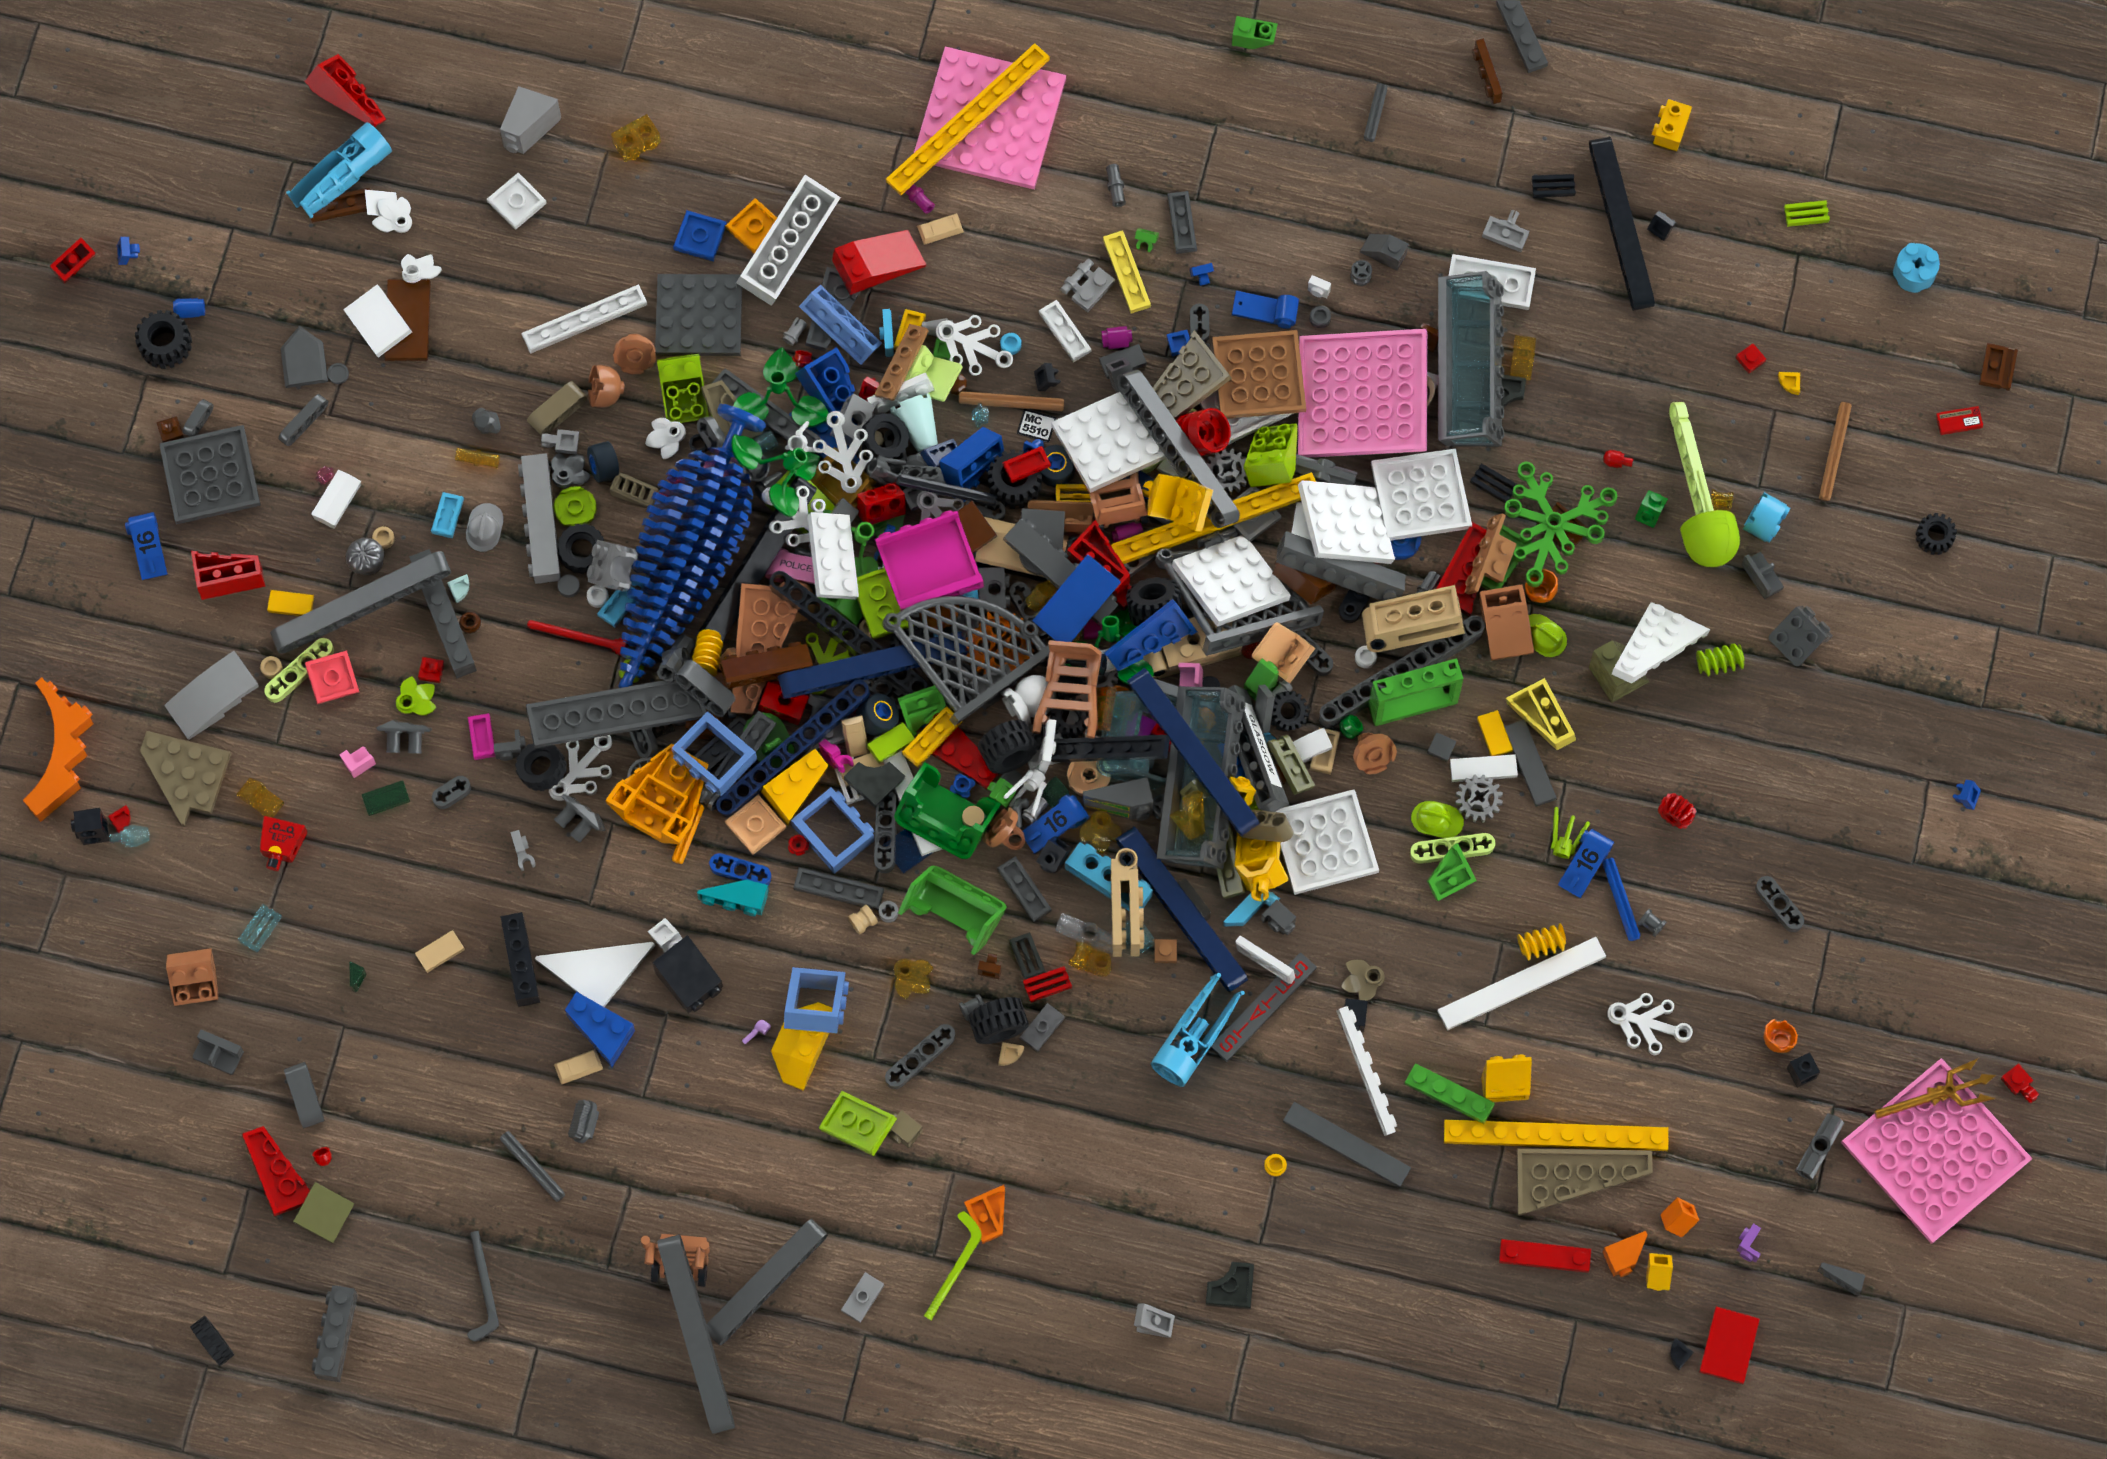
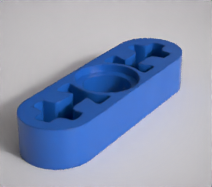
(723, 871)

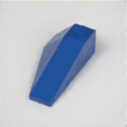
(828, 381)

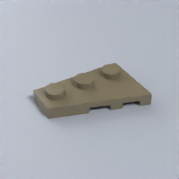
(717, 394)

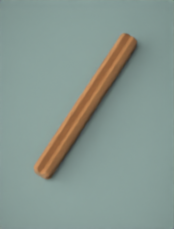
(1011, 401)
(1835, 451)

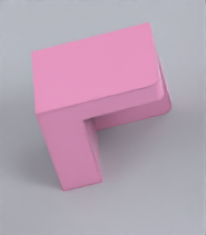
(1190, 674)
(357, 761)

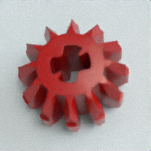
(1677, 810)

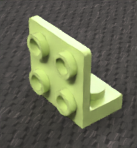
(940, 372)

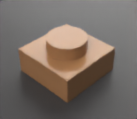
(1165, 951)

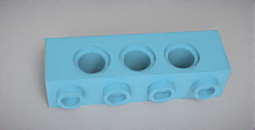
(1095, 877)

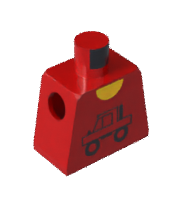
(280, 841)

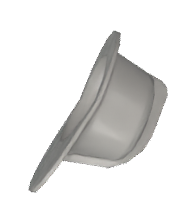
(484, 527)

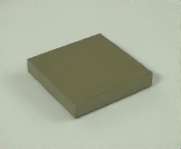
(323, 1212)

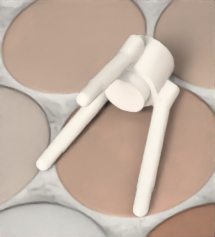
(800, 441)
(1032, 781)

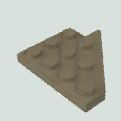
(185, 772)

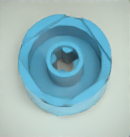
(1916, 256)
(1766, 517)

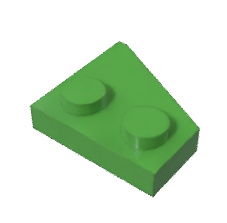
(920, 707)
(1451, 874)

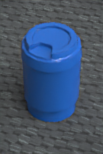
(189, 307)

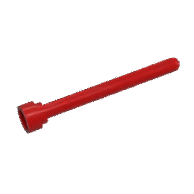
(615, 644)

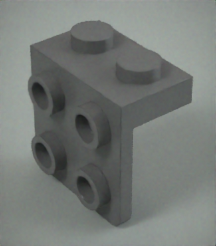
(1800, 634)

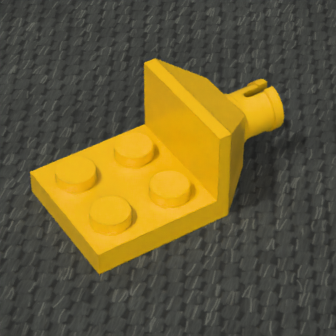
(1178, 500)
(1259, 866)

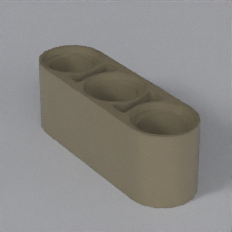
(557, 408)
(1272, 827)

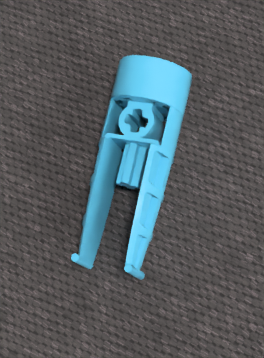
(340, 169)
(1175, 1063)

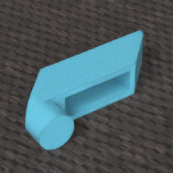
(1247, 909)

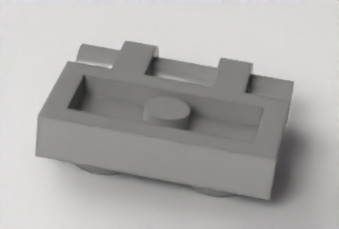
(1093, 288)

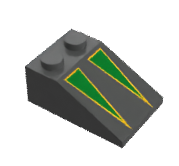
(1123, 800)

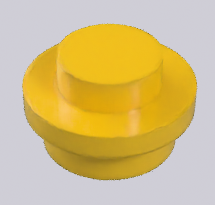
(1275, 1165)

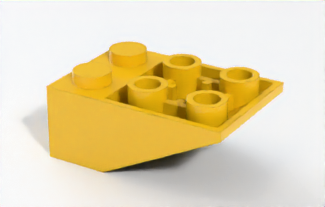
(1507, 1078)

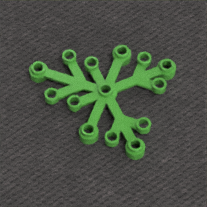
(1546, 545)

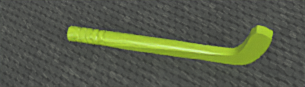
(968, 1250)

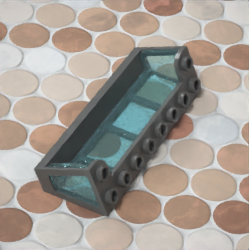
(1470, 360)
(1217, 722)

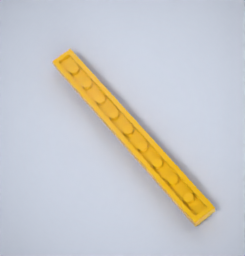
(967, 119)
(1175, 533)
(1556, 1135)

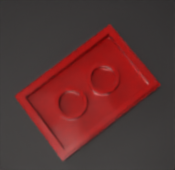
(1729, 1345)

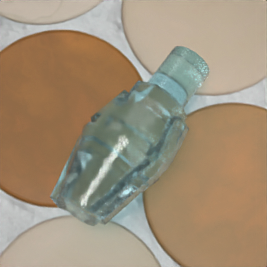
(131, 836)

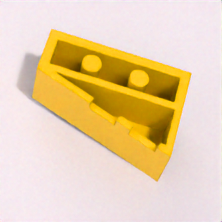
(794, 785)

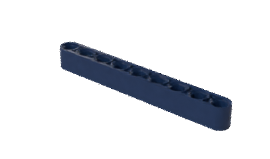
(859, 668)
(797, 738)
(1193, 752)
(1183, 911)

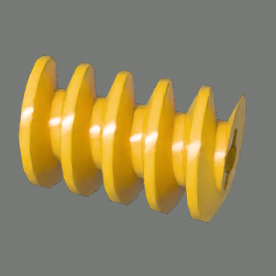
(708, 650)
(1543, 941)

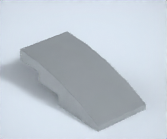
(211, 695)

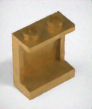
(832, 487)

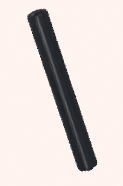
(946, 489)

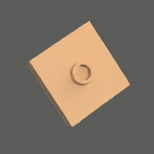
(755, 824)

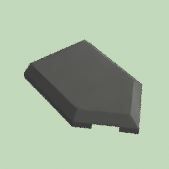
(303, 359)

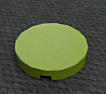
(575, 506)

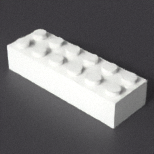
(788, 240)

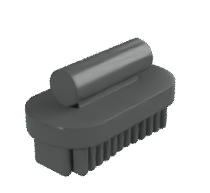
(583, 1121)

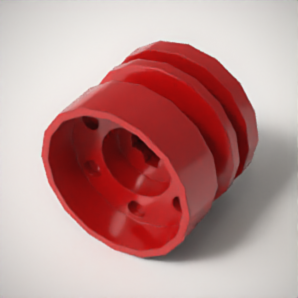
(1206, 430)

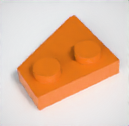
(988, 1213)

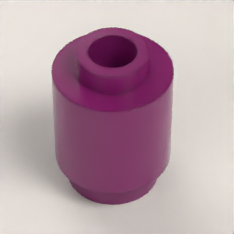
(1116, 337)
(1126, 531)

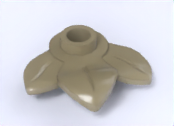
(1359, 979)

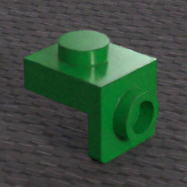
(1651, 508)

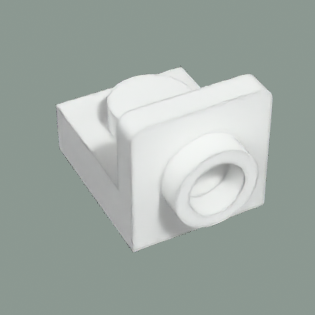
(665, 935)

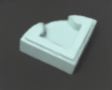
(459, 587)

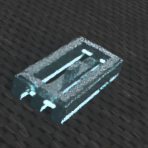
(269, 912)

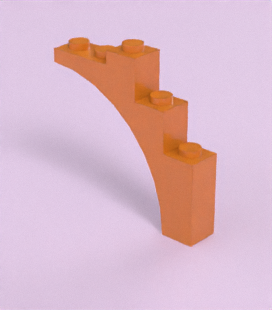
(68, 750)

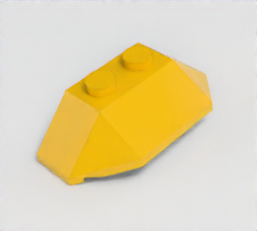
(798, 1051)

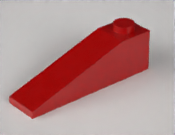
(336, 83)

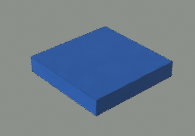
(700, 235)

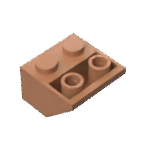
(192, 977)

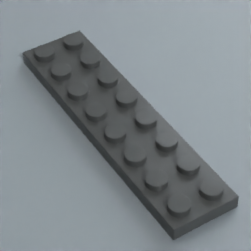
(610, 712)

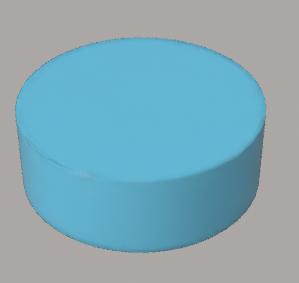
(1010, 342)

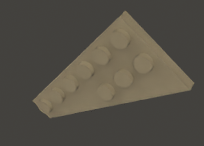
(1190, 377)
(1561, 1175)

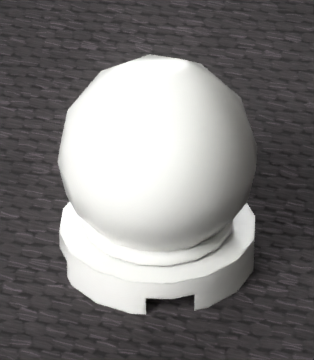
(1026, 697)

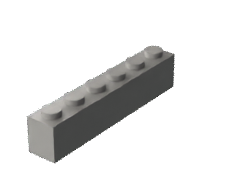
(540, 517)

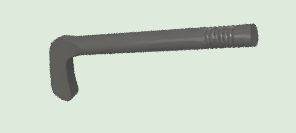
(493, 1322)

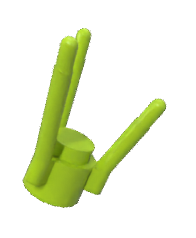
(1563, 847)

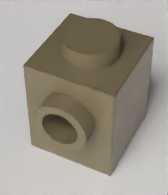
(905, 1129)

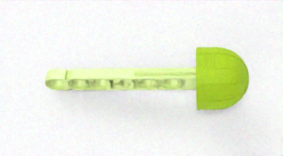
(1711, 534)

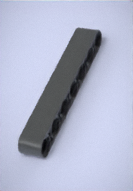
(766, 1281)

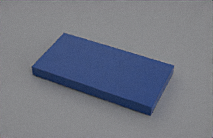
(1076, 600)

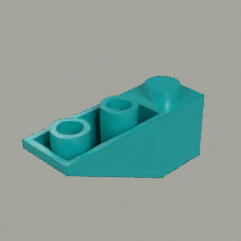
(739, 895)

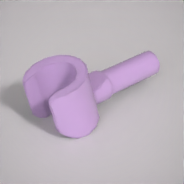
(761, 1026)

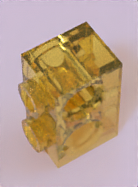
(632, 134)

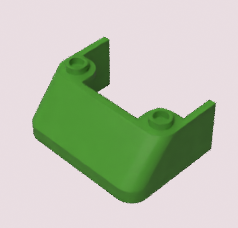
(956, 902)

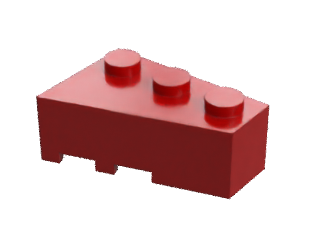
(1097, 545)
(226, 574)

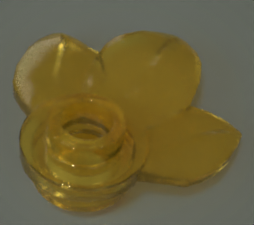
(1099, 834)
(914, 980)

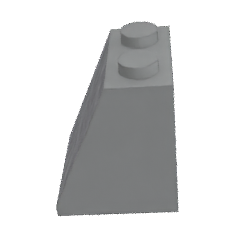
(528, 119)

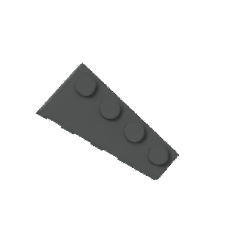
(833, 283)

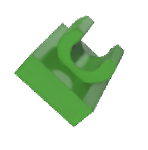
(1146, 236)
(998, 791)

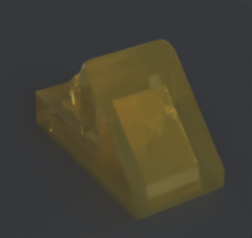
(1523, 357)
(260, 798)
(1191, 816)

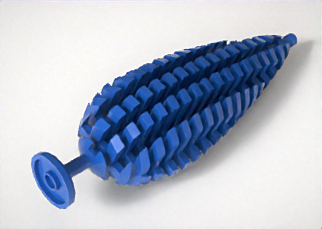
(691, 526)

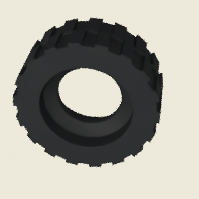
(892, 423)
(568, 538)
(547, 779)
(212, 1340)

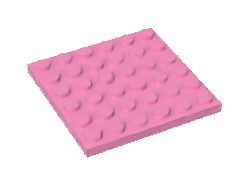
(1012, 138)
(1364, 393)
(1937, 1157)

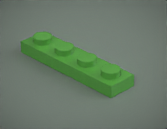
(1449, 1093)

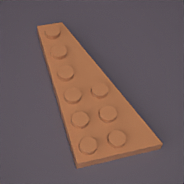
(761, 625)

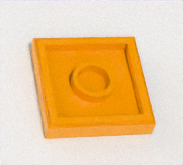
(752, 224)

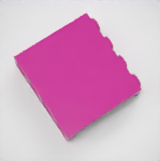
(929, 560)

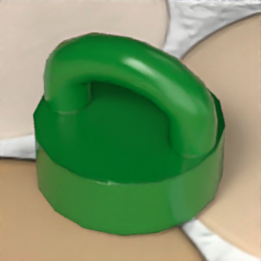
(1351, 726)

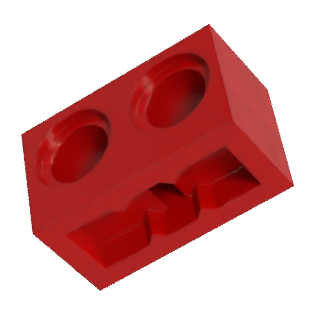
(881, 503)

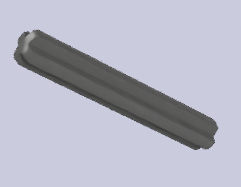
(532, 1166)

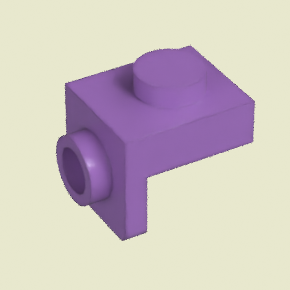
(1747, 1238)

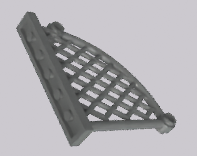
(1248, 632)
(962, 709)

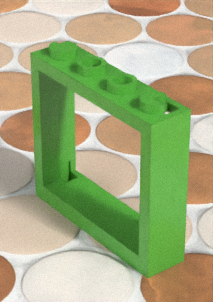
(1415, 692)

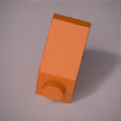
(1624, 1254)

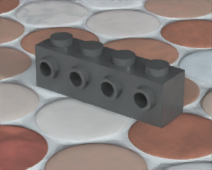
(335, 1334)

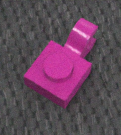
(833, 756)

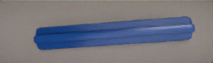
(1621, 899)

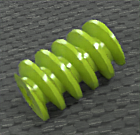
(1720, 659)

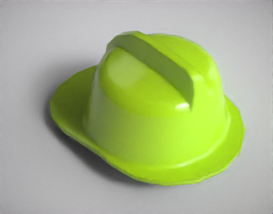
(1547, 636)
(1437, 819)

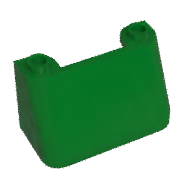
(938, 813)

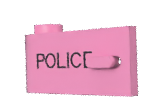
(795, 565)

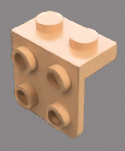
(1285, 650)

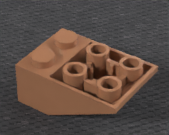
(1506, 622)

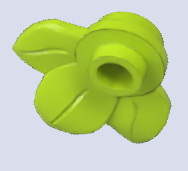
(418, 696)

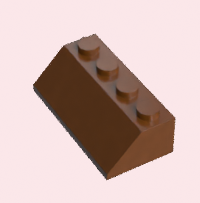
(764, 666)

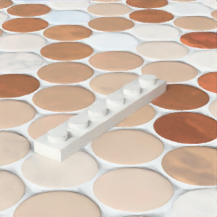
(1369, 1078)

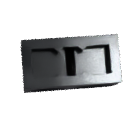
(90, 826)

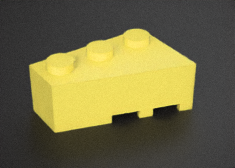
(1543, 713)

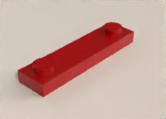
(1545, 1255)

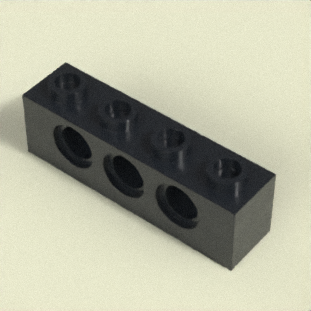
(520, 959)

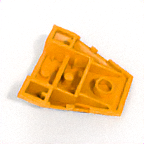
(659, 798)

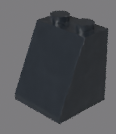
(687, 975)

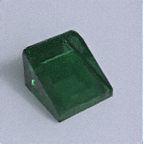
(1054, 791)
(357, 976)

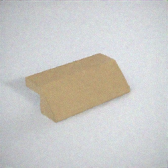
(999, 552)

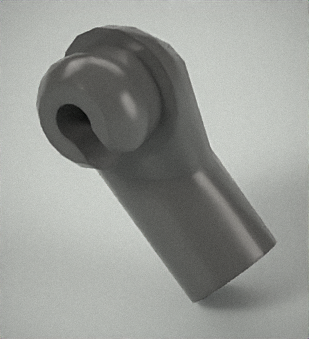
(1020, 804)

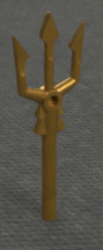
(1941, 1093)

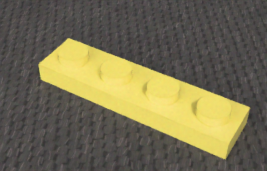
(1126, 272)

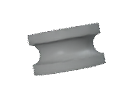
(882, 908)

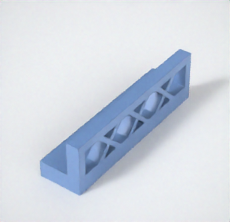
(839, 326)

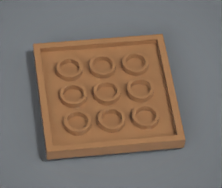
(1263, 374)

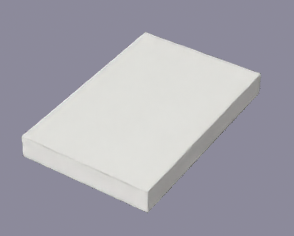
(377, 320)

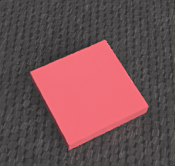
(331, 677)

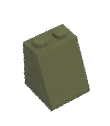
(1602, 666)

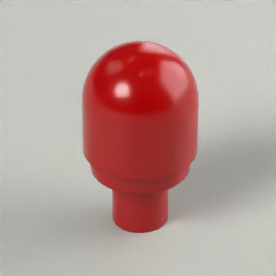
(1616, 459)

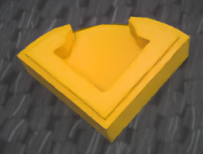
(1790, 381)

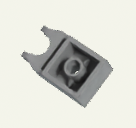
(611, 565)

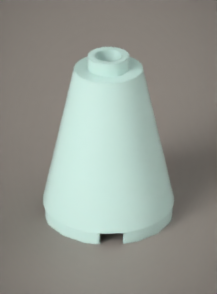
(919, 419)

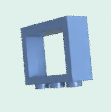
(747, 754)
(833, 863)
(812, 1019)

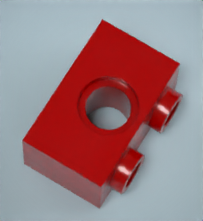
(72, 260)
(770, 704)

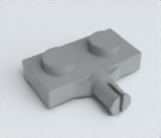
(1506, 232)

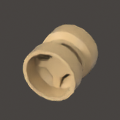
(862, 919)

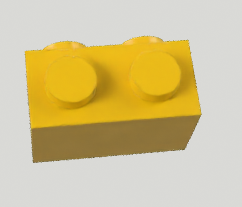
(1672, 124)

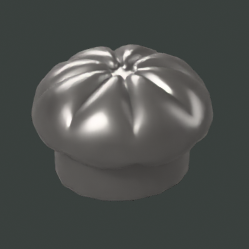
(365, 556)

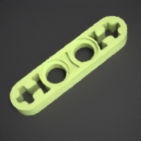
(296, 667)
(1448, 842)

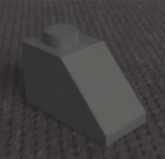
(1385, 249)

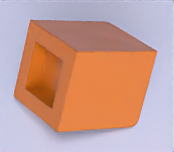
(1679, 1217)

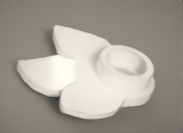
(391, 213)
(419, 269)
(663, 437)

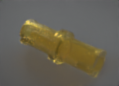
(477, 457)

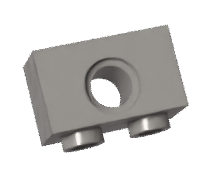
(855, 408)

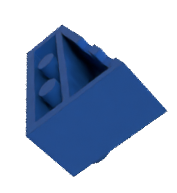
(971, 459)
(601, 1027)

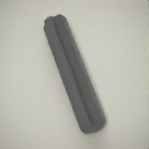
(1375, 112)

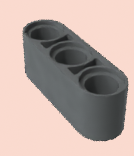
(704, 688)
(304, 1095)

